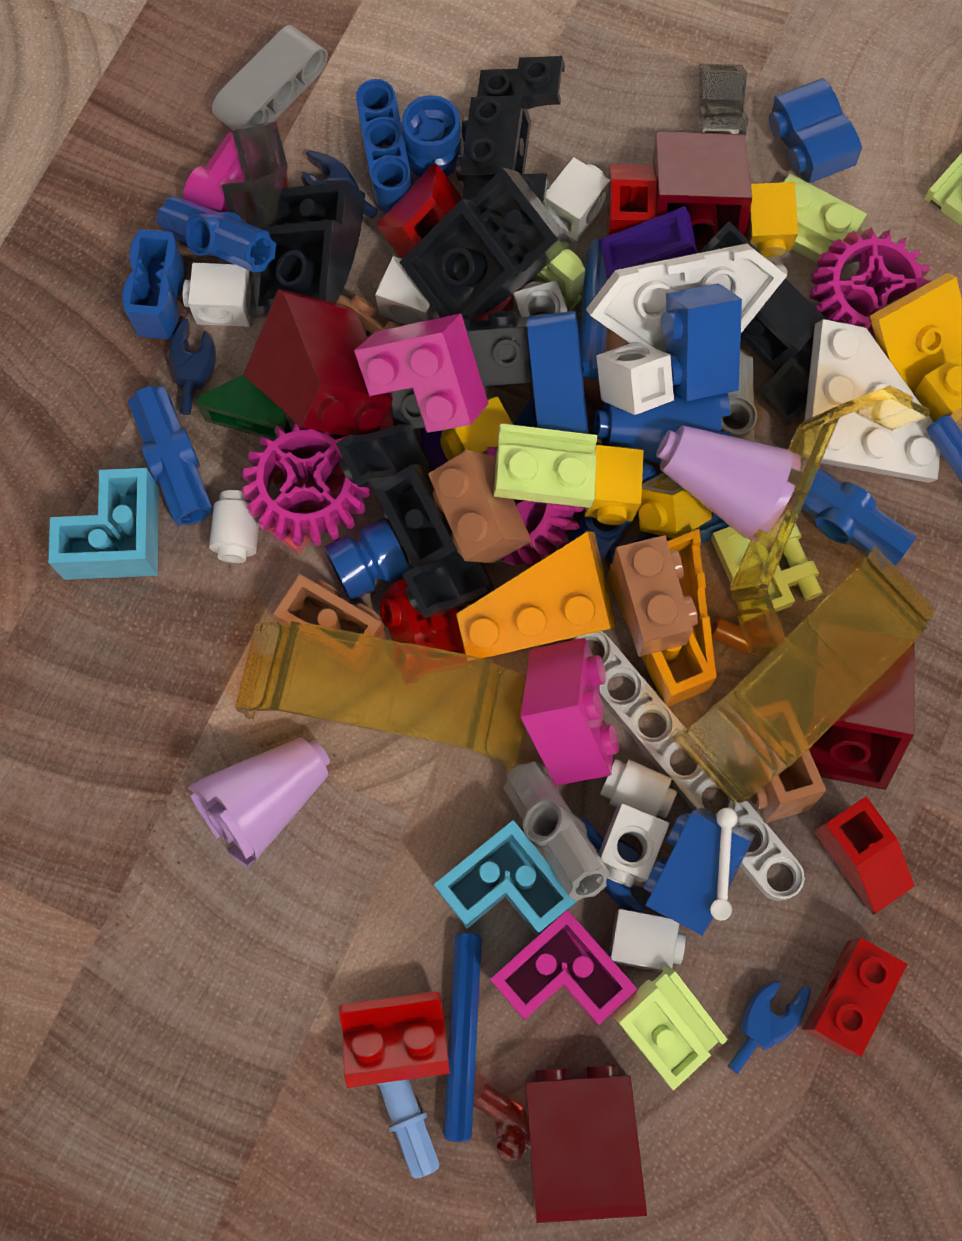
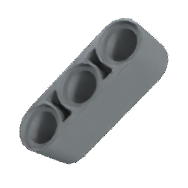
(270, 80)

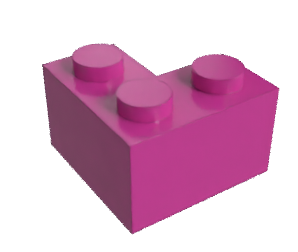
(433, 361)
(566, 712)
(565, 958)

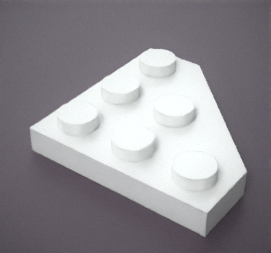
(636, 296)
(850, 365)

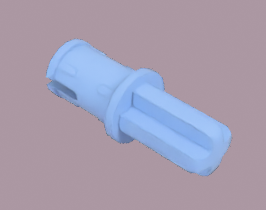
(409, 1128)

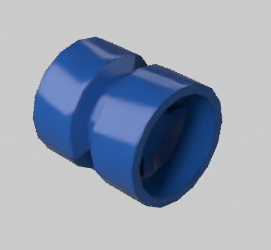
(431, 134)
(366, 559)

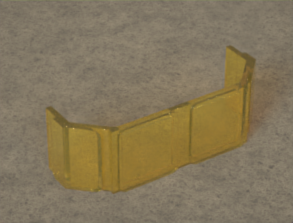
(751, 582)
(808, 678)
(384, 687)

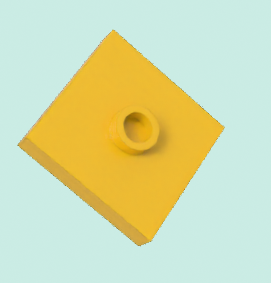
(921, 329)

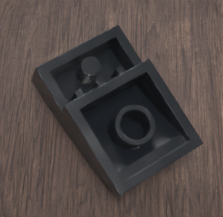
(315, 244)
(485, 248)

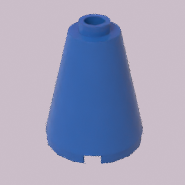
(648, 428)

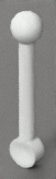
(722, 908)

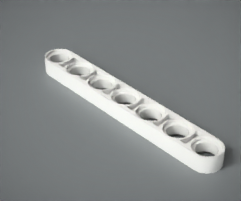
(689, 786)

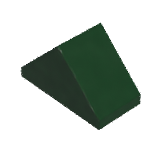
(242, 408)

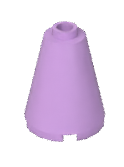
(731, 476)
(260, 796)

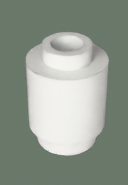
(233, 528)
(639, 788)

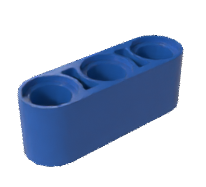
(379, 129)
(557, 372)

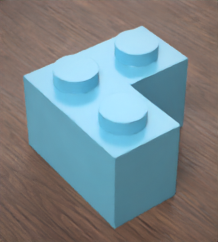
(118, 539)
(506, 868)

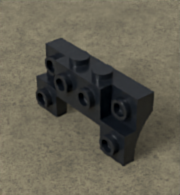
(500, 124)
(780, 336)
(500, 355)
(398, 472)

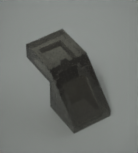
(722, 99)
(264, 172)

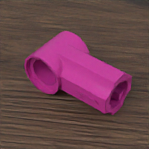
(205, 182)

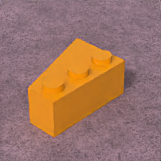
(542, 605)
(688, 668)

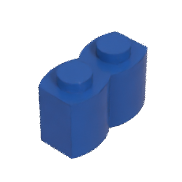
(815, 131)
(154, 284)

